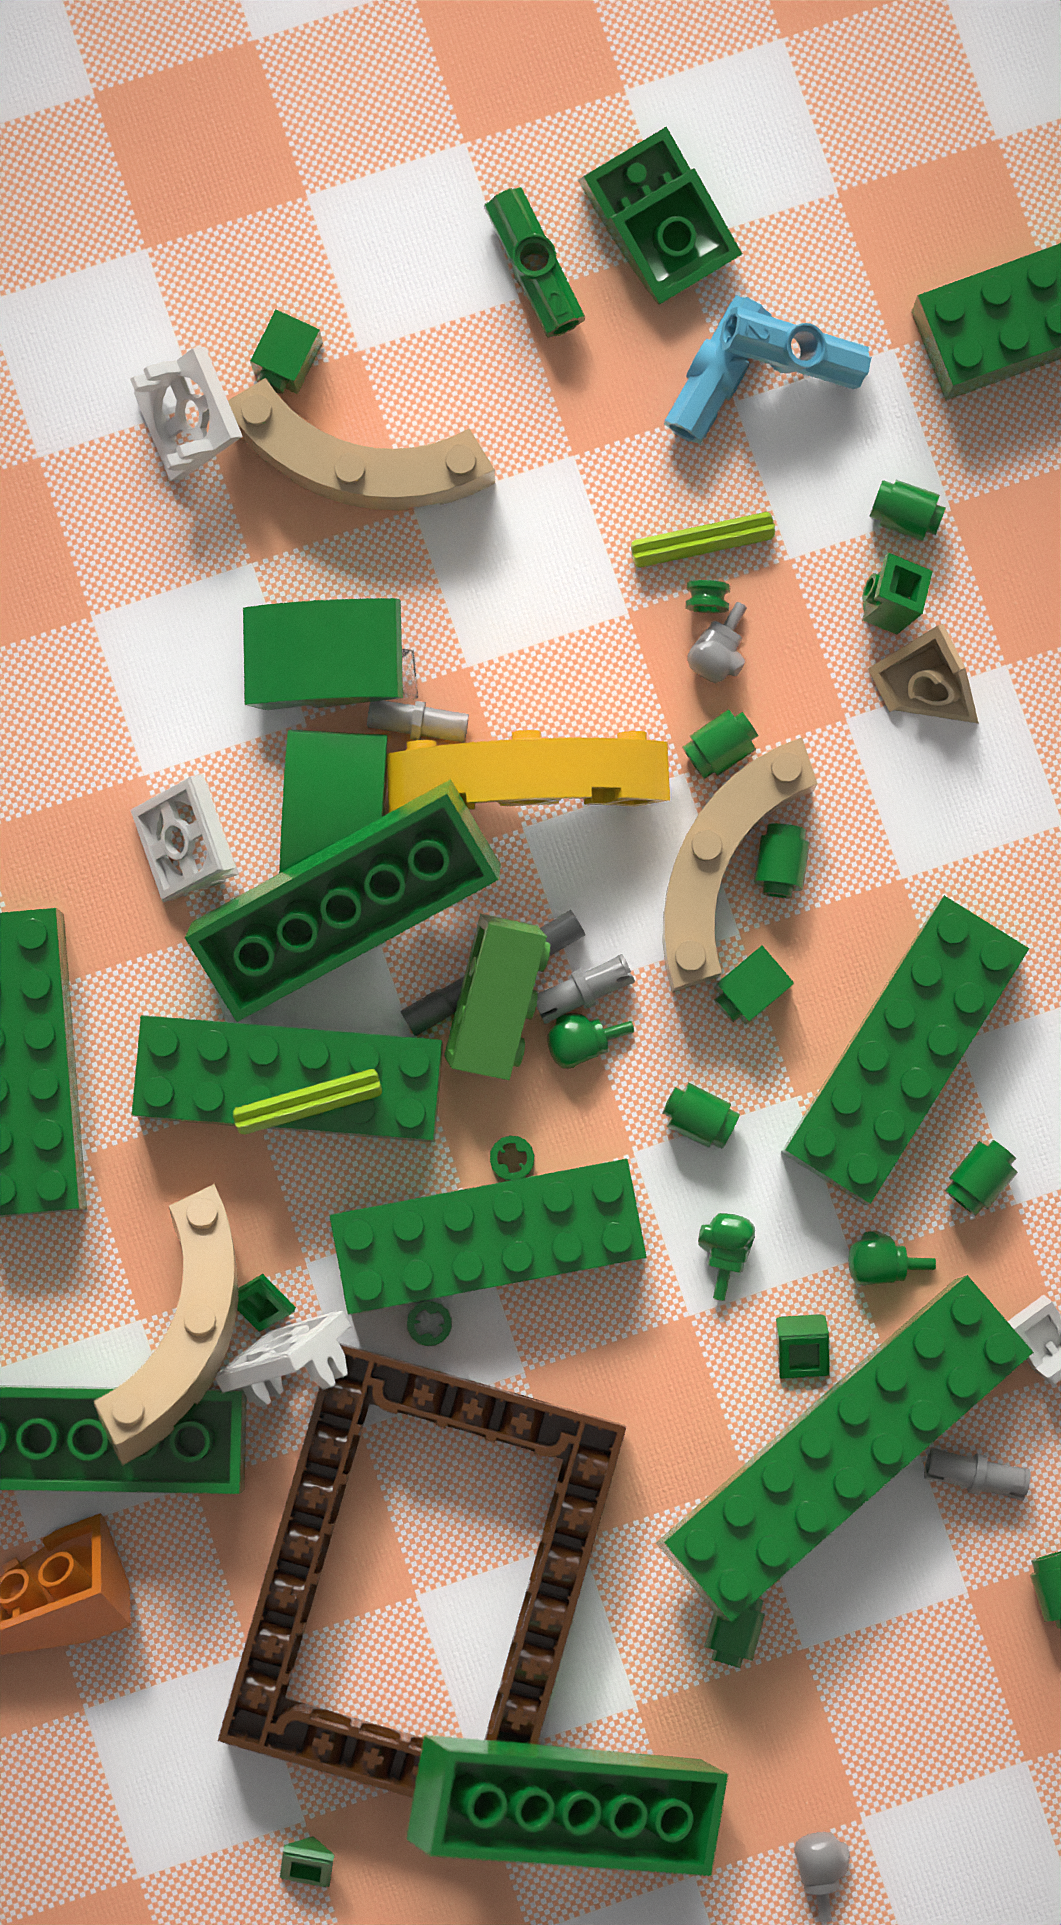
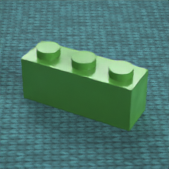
(496, 997)

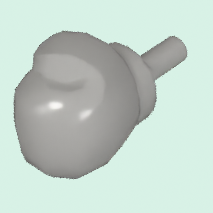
(716, 652)
(821, 1865)

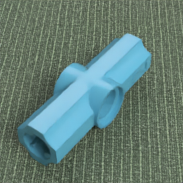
(770, 342)
(710, 382)

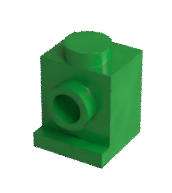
(888, 594)

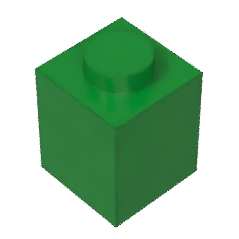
(286, 352)
(752, 986)

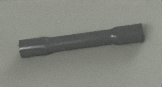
(443, 1002)

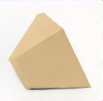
(926, 678)

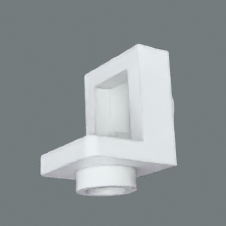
(1041, 1330)

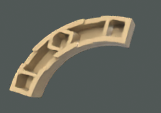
(357, 472)
(708, 848)
(196, 1342)

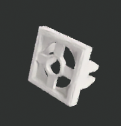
(223, 428)
(159, 845)
(284, 1352)

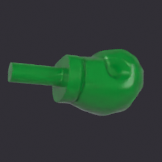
(579, 1040)
(729, 1244)
(879, 1260)

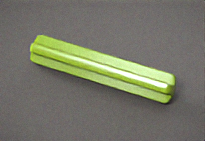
(703, 539)
(307, 1102)

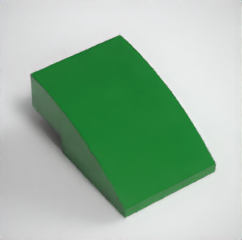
(660, 216)
(322, 653)
(329, 789)

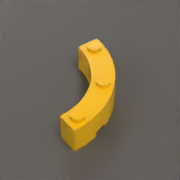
(535, 770)

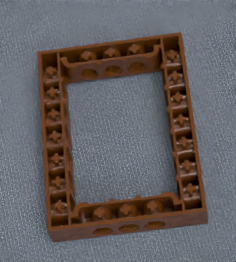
(363, 1751)

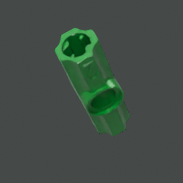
(522, 236)

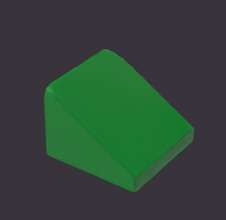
(802, 1346)

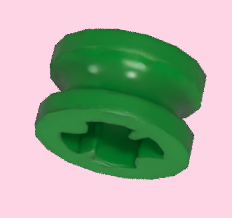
(707, 596)
(521, 1146)
(427, 1339)

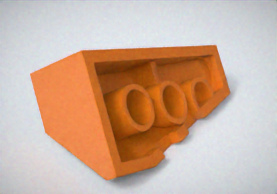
(64, 1590)

